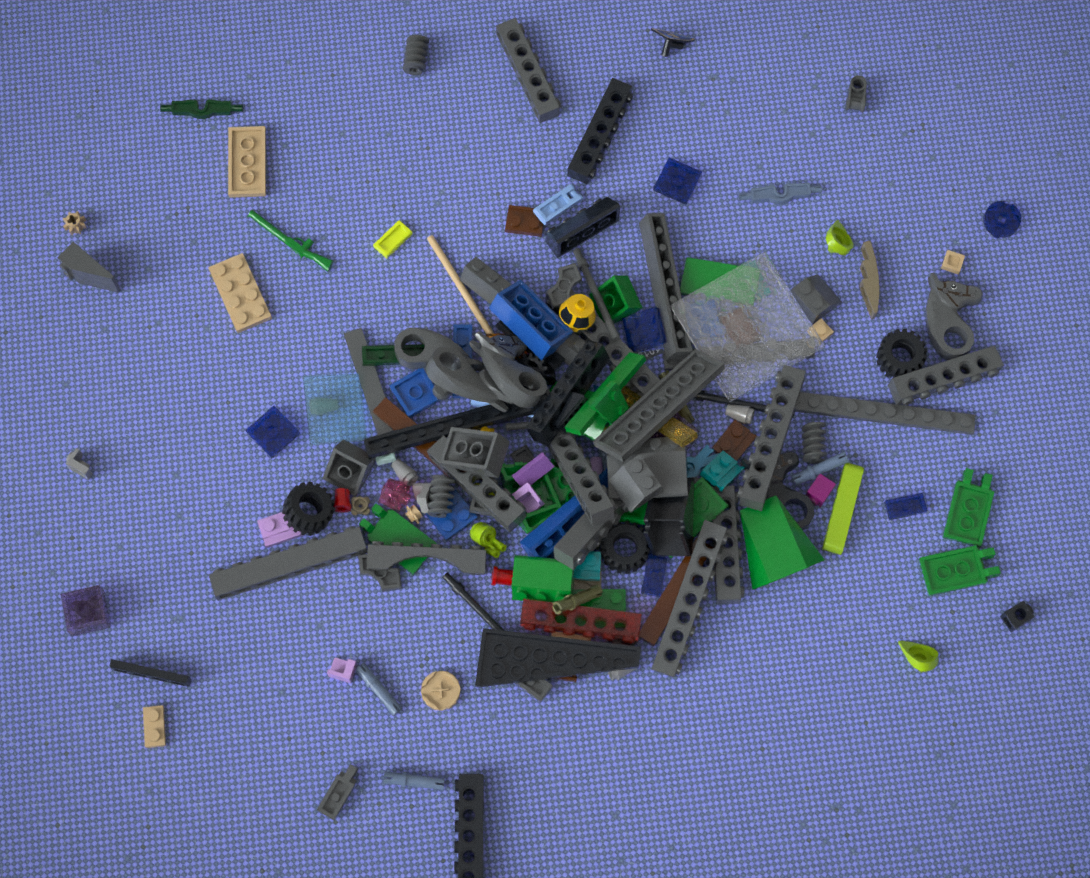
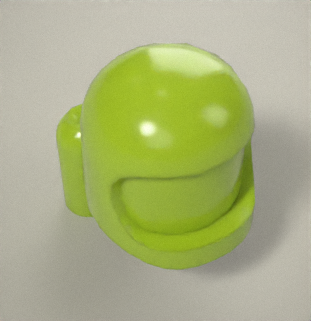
(485, 536)

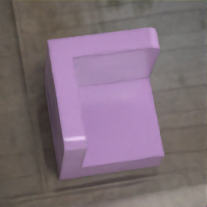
(528, 498)
(342, 670)

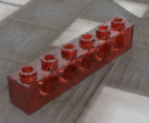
(631, 621)

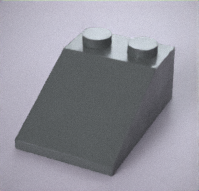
(85, 269)
(475, 451)

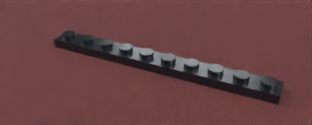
(435, 429)

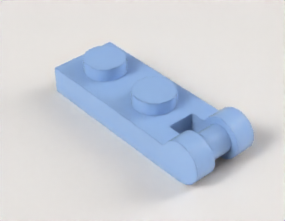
(557, 204)

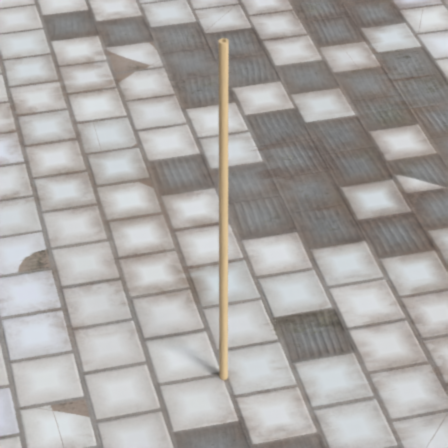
(461, 287)

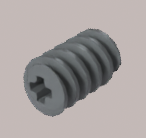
(415, 54)
(812, 442)
(440, 496)

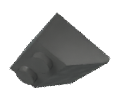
(815, 297)
(348, 467)
(635, 483)

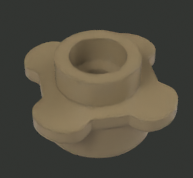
(356, 501)

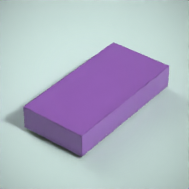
(533, 470)

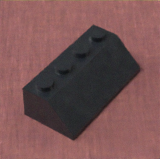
(582, 226)

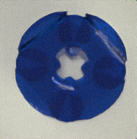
(1005, 210)

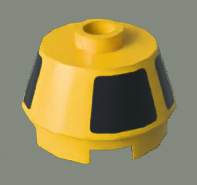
(578, 312)

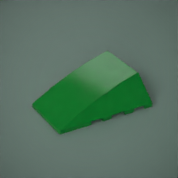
(551, 488)
(775, 543)

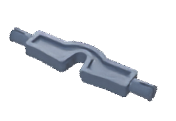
(770, 193)

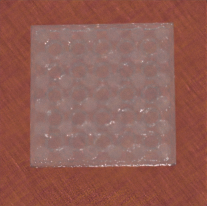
(748, 325)

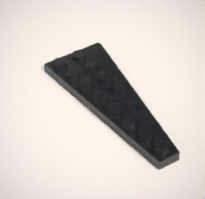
(526, 657)

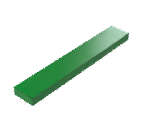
(621, 374)

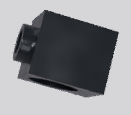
(1010, 619)

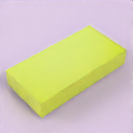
(392, 239)

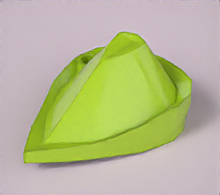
(838, 239)
(919, 655)

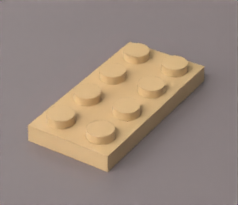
(247, 161)
(240, 293)

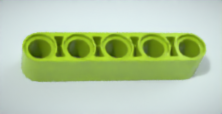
(843, 508)

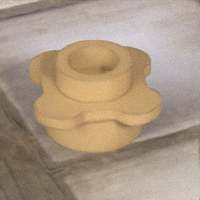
(413, 514)

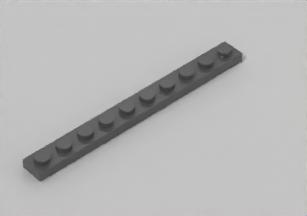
(886, 413)

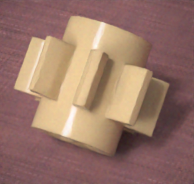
(74, 228)

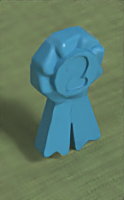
(699, 461)

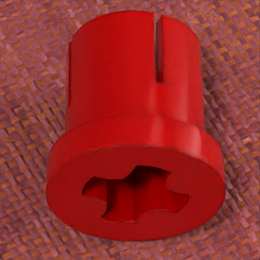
(342, 500)
(501, 576)

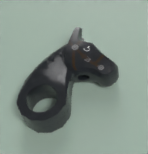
(787, 462)

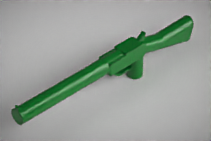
(302, 250)

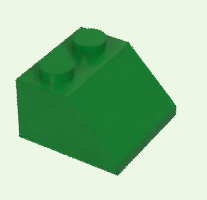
(618, 297)

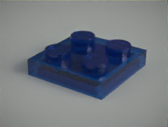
(677, 181)
(644, 330)
(272, 432)

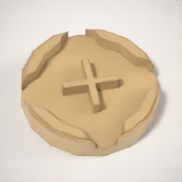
(440, 690)

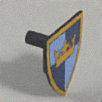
(671, 40)

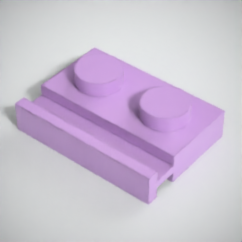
(275, 530)

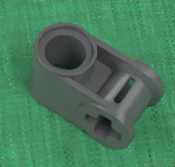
(856, 97)

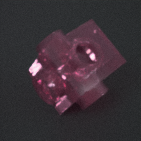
(395, 494)

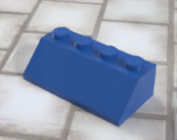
(530, 319)

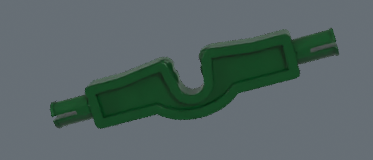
(212, 108)

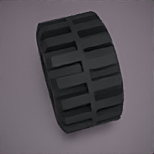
(901, 340)
(300, 520)
(619, 562)

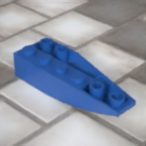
(544, 538)

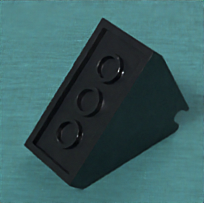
(670, 524)

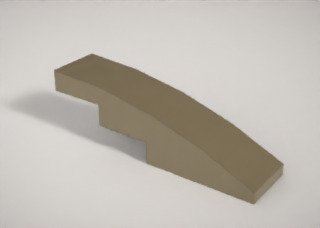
(870, 284)

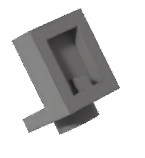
(77, 465)
(422, 494)

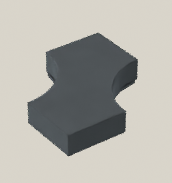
(568, 278)
(387, 579)

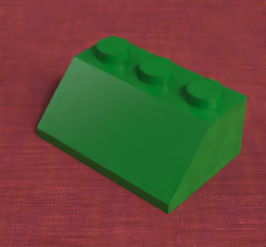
(541, 579)

